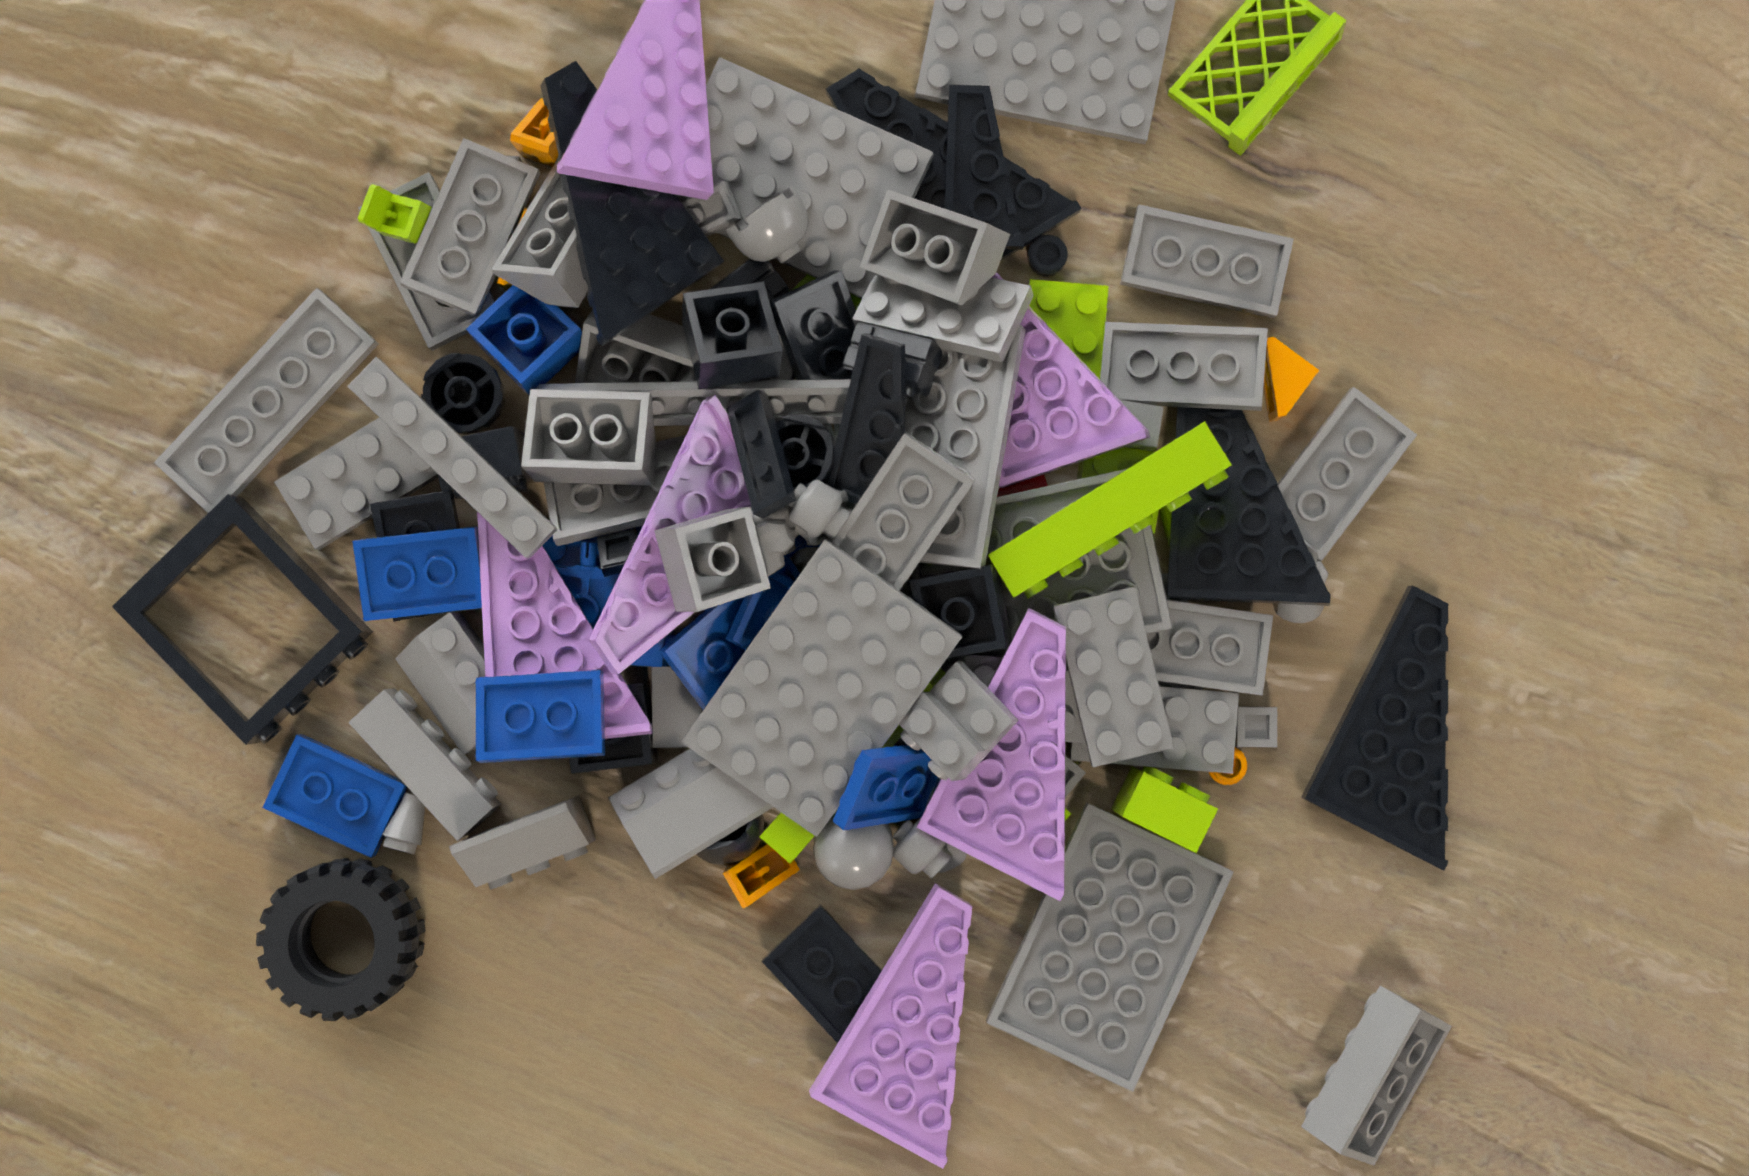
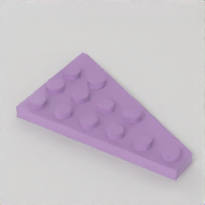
(651, 109)
(1060, 409)
(699, 483)
(540, 628)
(1015, 797)
(900, 1048)

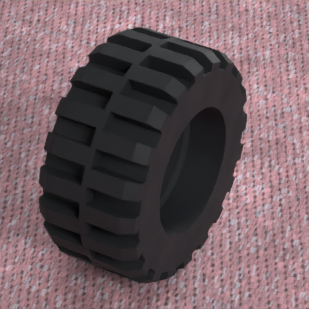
(297, 967)

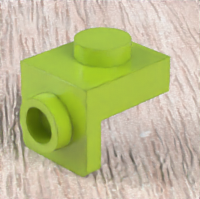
(394, 214)

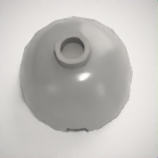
(772, 228)

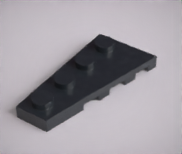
(975, 163)
(871, 415)

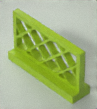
(1276, 90)

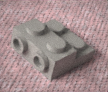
(956, 723)

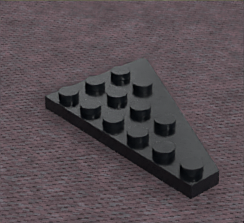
(862, 97)
(632, 241)
(1239, 534)
(1390, 744)

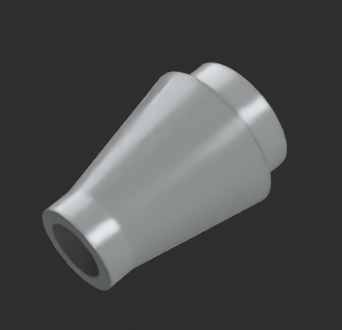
(406, 825)

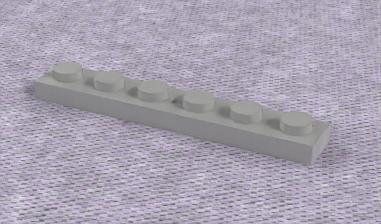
(452, 457)

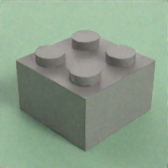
(712, 559)

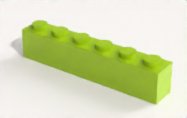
(1111, 509)

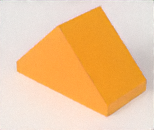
(533, 136)
(1284, 378)
(758, 874)

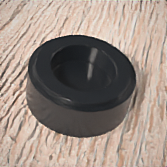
(1047, 255)

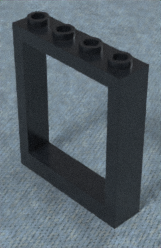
(318, 671)

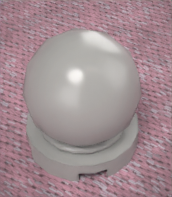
(853, 856)

